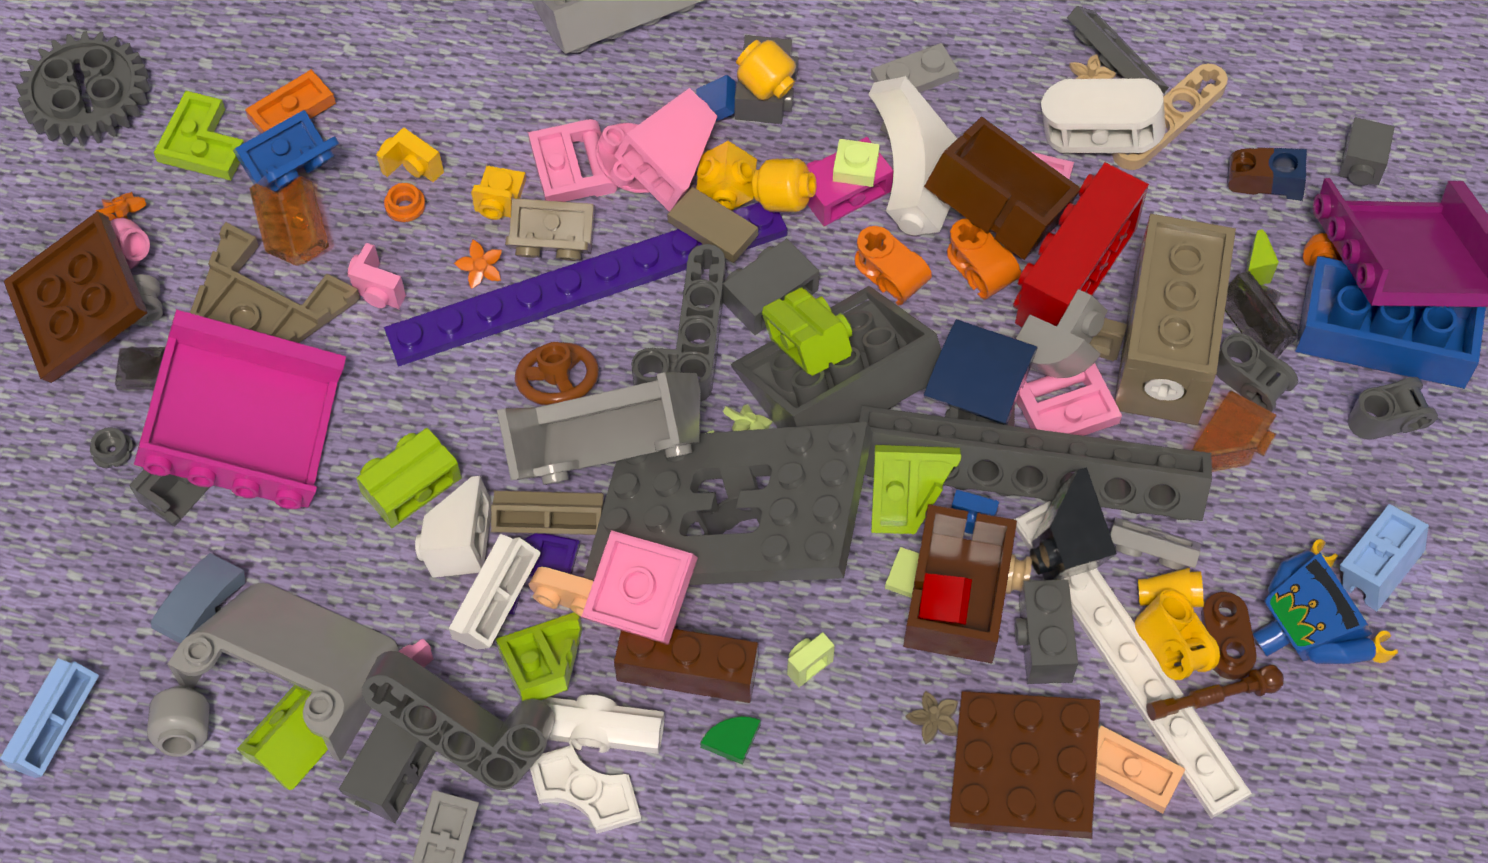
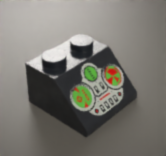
(1073, 532)

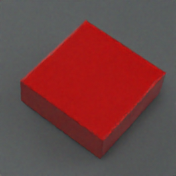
(945, 598)

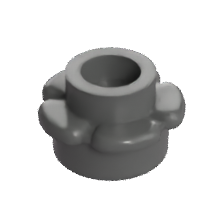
(108, 438)

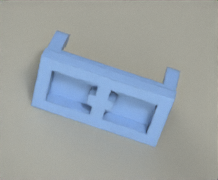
(1384, 555)

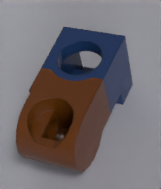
(1268, 171)

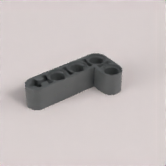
(694, 324)
(403, 687)

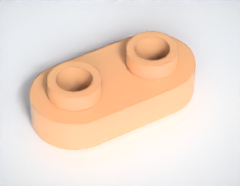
(560, 588)

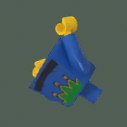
(1317, 614)

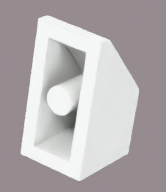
(456, 531)

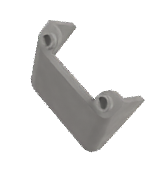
(297, 645)

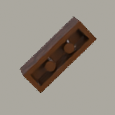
(689, 664)

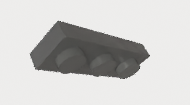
(1114, 50)

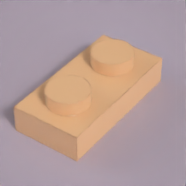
(1136, 770)

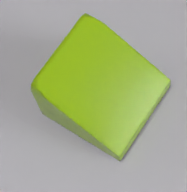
(1262, 259)

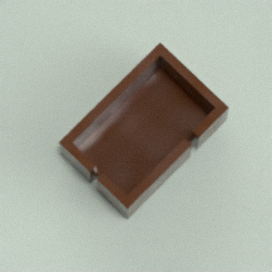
(1001, 187)
(984, 561)

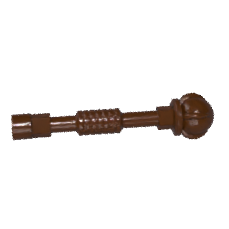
(1265, 680)

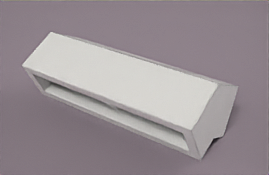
(493, 592)

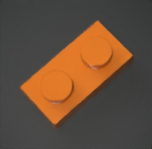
(301, 94)

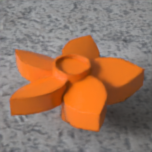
(122, 205)
(479, 264)

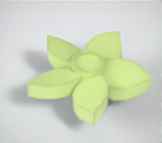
(747, 419)

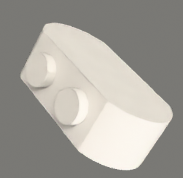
(1103, 115)

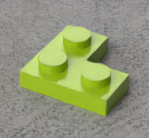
(191, 139)

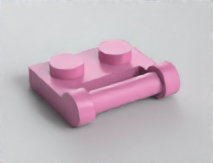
(558, 163)
(1073, 412)

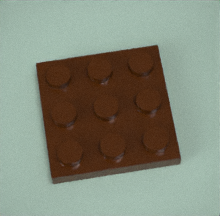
(75, 297)
(1026, 764)

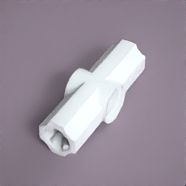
(604, 725)

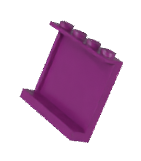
(1411, 248)

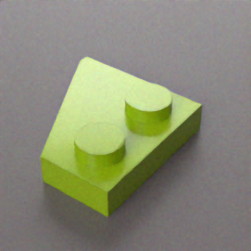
(906, 483)
(542, 656)

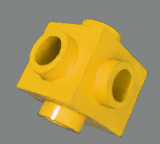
(727, 175)

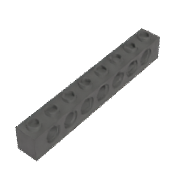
(1053, 458)

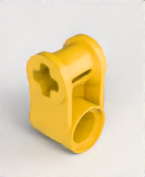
(1173, 633)

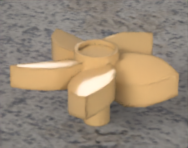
(1092, 70)

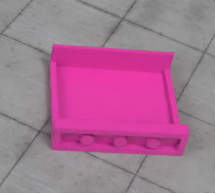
(239, 411)

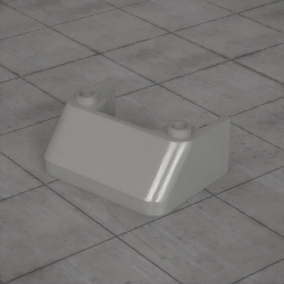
(602, 428)

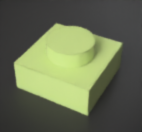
(856, 162)
(809, 658)

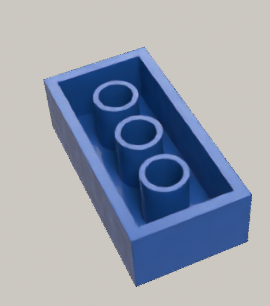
(1409, 341)

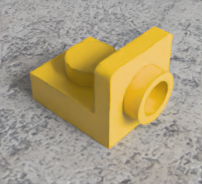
(413, 153)
(496, 192)

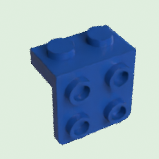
(282, 150)

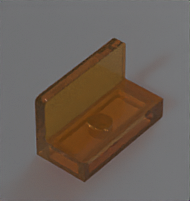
(290, 221)

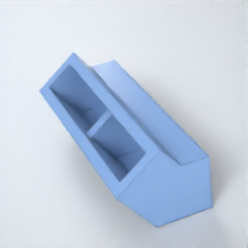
(48, 718)

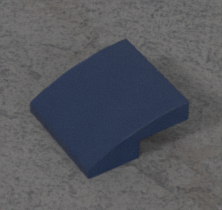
(980, 372)

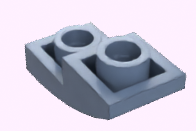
(196, 597)

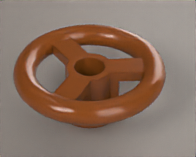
(554, 364)

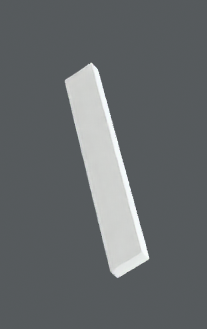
(1141, 677)

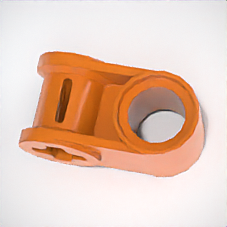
(981, 259)
(890, 265)

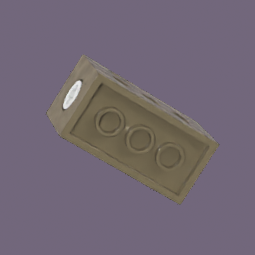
(1175, 319)

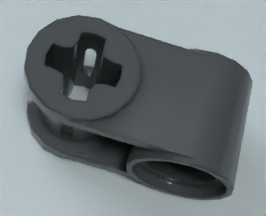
(1256, 373)
(1396, 407)

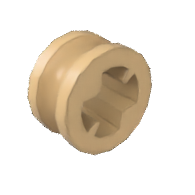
(1018, 572)

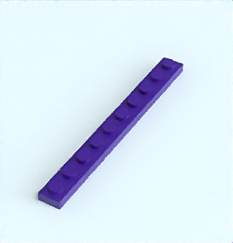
(558, 290)

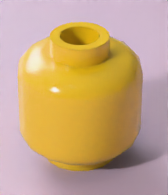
(766, 69)
(783, 185)

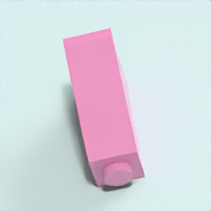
(668, 147)

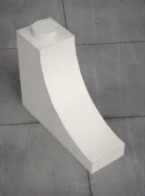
(917, 144)

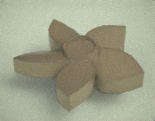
(935, 717)

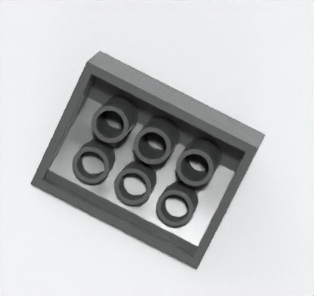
(887, 364)

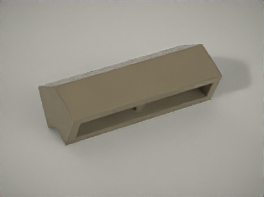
(546, 512)

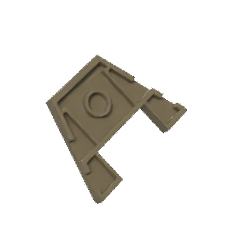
(252, 306)

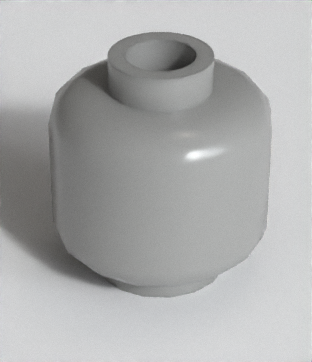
(178, 720)

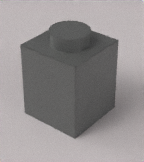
(1366, 151)

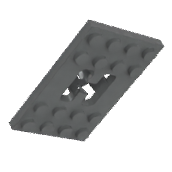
(801, 513)

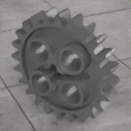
(53, 94)

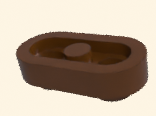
(1230, 633)

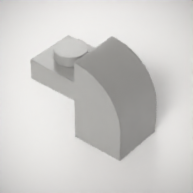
(1066, 348)

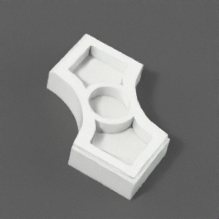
(601, 797)

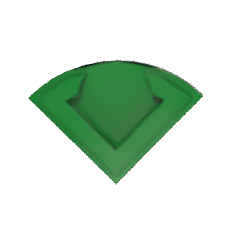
(732, 738)

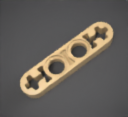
(1178, 121)

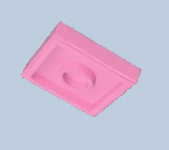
(639, 587)

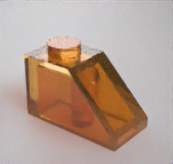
(1237, 433)

